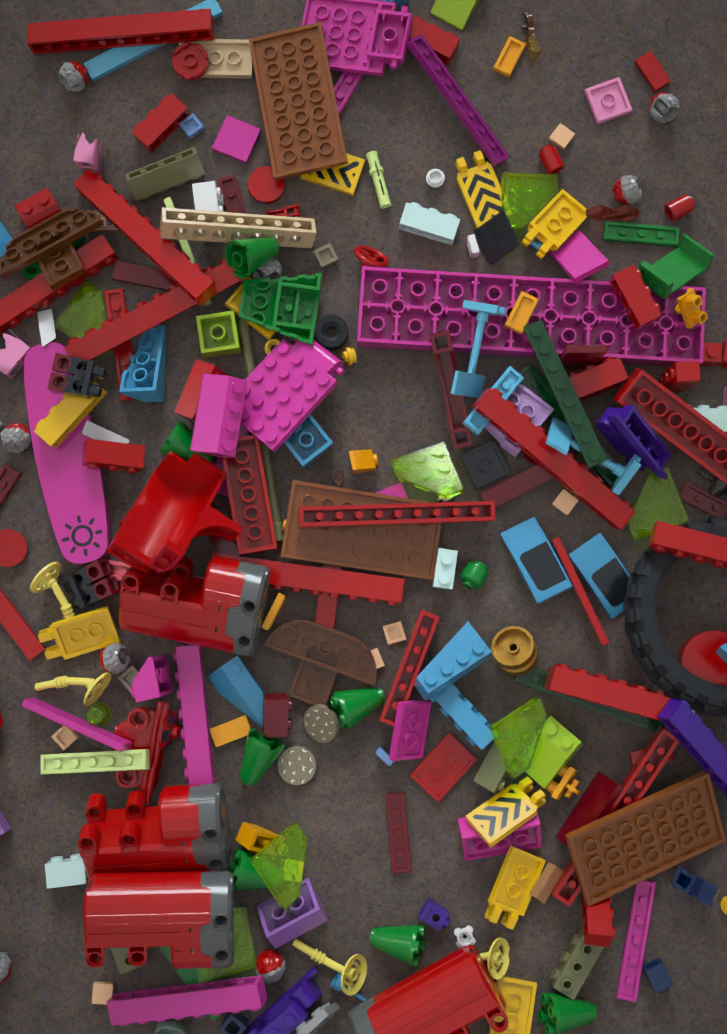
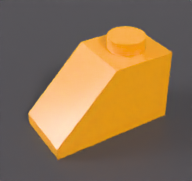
(363, 461)
(254, 837)

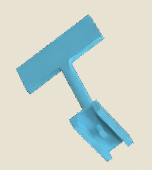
(468, 382)
(560, 439)

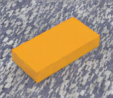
(509, 56)
(521, 312)
(274, 611)
(230, 730)

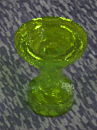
(99, 713)

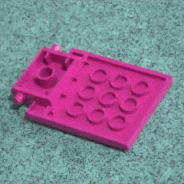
(361, 33)
(287, 390)

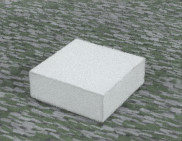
(472, 246)

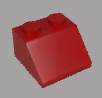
(37, 208)

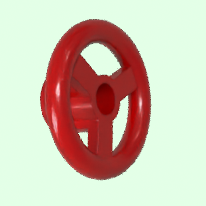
(370, 257)

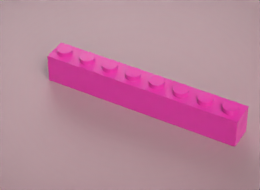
(194, 714)
(187, 1000)

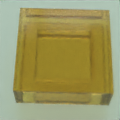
(533, 47)

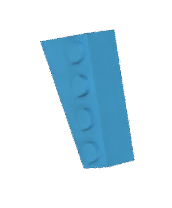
(453, 662)
(465, 716)

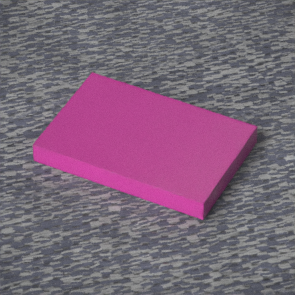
(579, 257)
(410, 730)

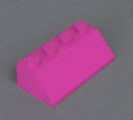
(218, 415)
(152, 679)
(524, 838)

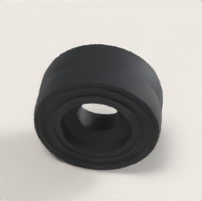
(337, 323)

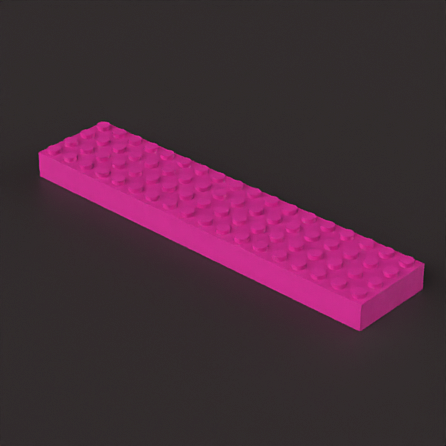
(408, 305)

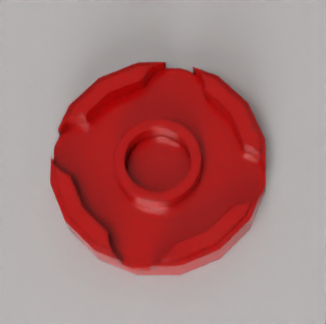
(190, 61)
(264, 187)
(12, 548)

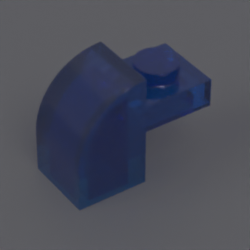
(695, 886)

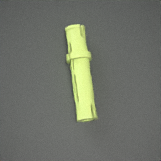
(376, 172)

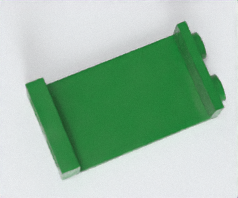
(676, 267)

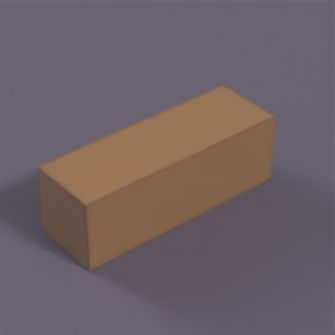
(546, 882)

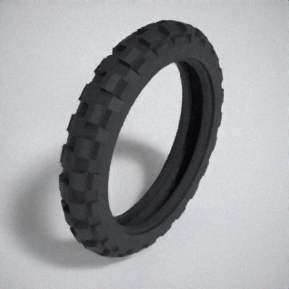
(645, 636)

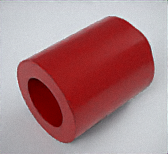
(551, 159)
(679, 207)

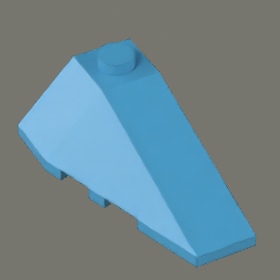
(147, 371)
(240, 688)

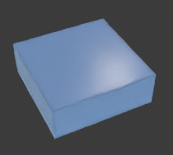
(191, 126)
(383, 755)

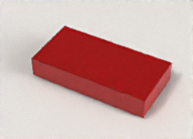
(652, 71)

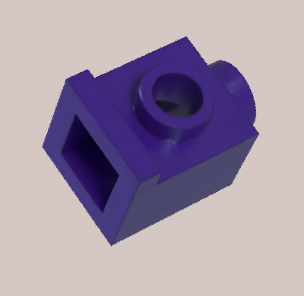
(431, 908)

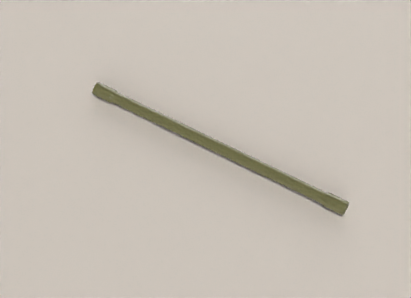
(244, 332)

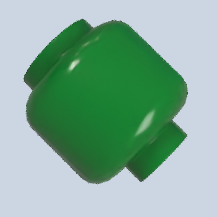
(474, 575)

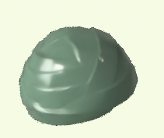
(170, 1026)

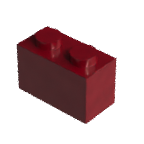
(276, 715)

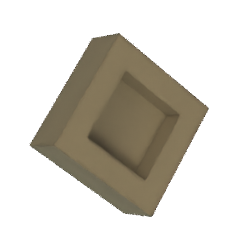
(326, 256)
(128, 676)

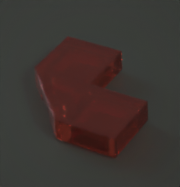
(604, 213)

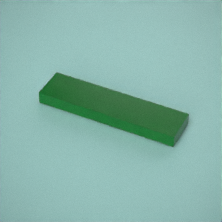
(641, 234)

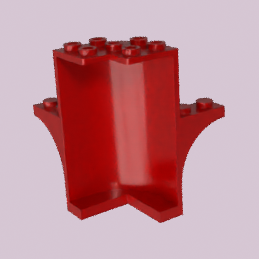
(171, 514)

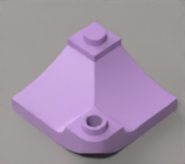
(526, 403)

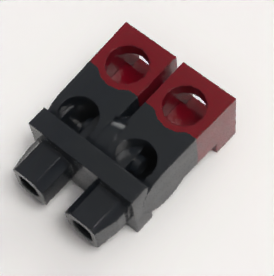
(75, 377)
(84, 586)

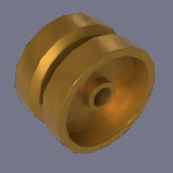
(515, 651)

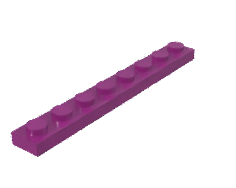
(457, 100)

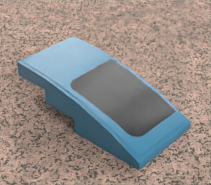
(536, 560)
(602, 573)

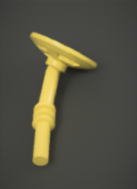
(49, 580)
(94, 686)
(495, 956)
(347, 971)

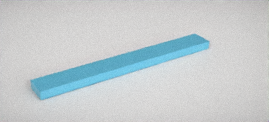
(119, 57)

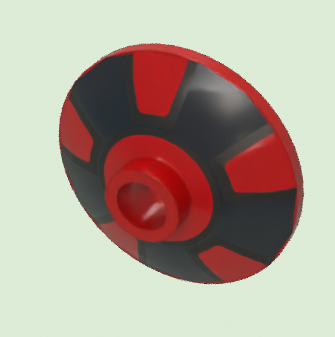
(169, 730)

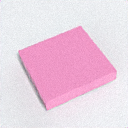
(608, 100)

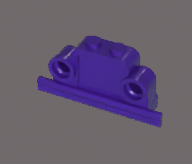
(632, 435)
(289, 1009)

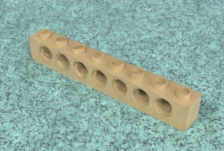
(227, 226)

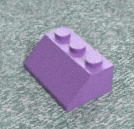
(298, 918)

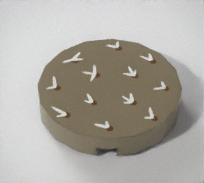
(321, 723)
(296, 765)

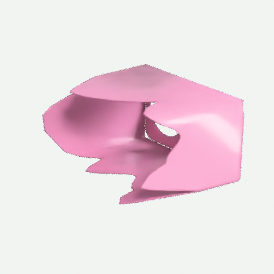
(88, 154)
(14, 352)

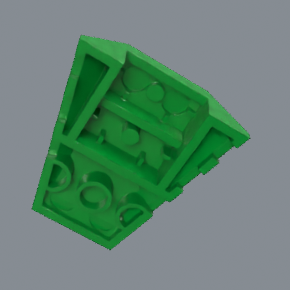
(283, 304)

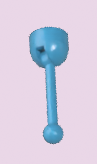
(336, 985)

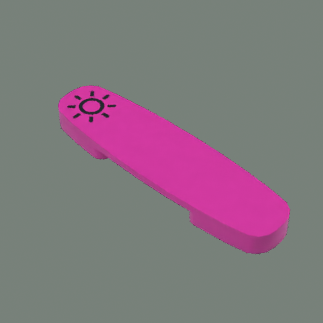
(70, 490)

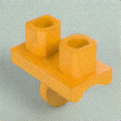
(689, 307)
(558, 789)

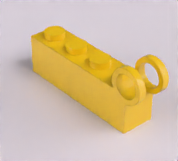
(65, 418)

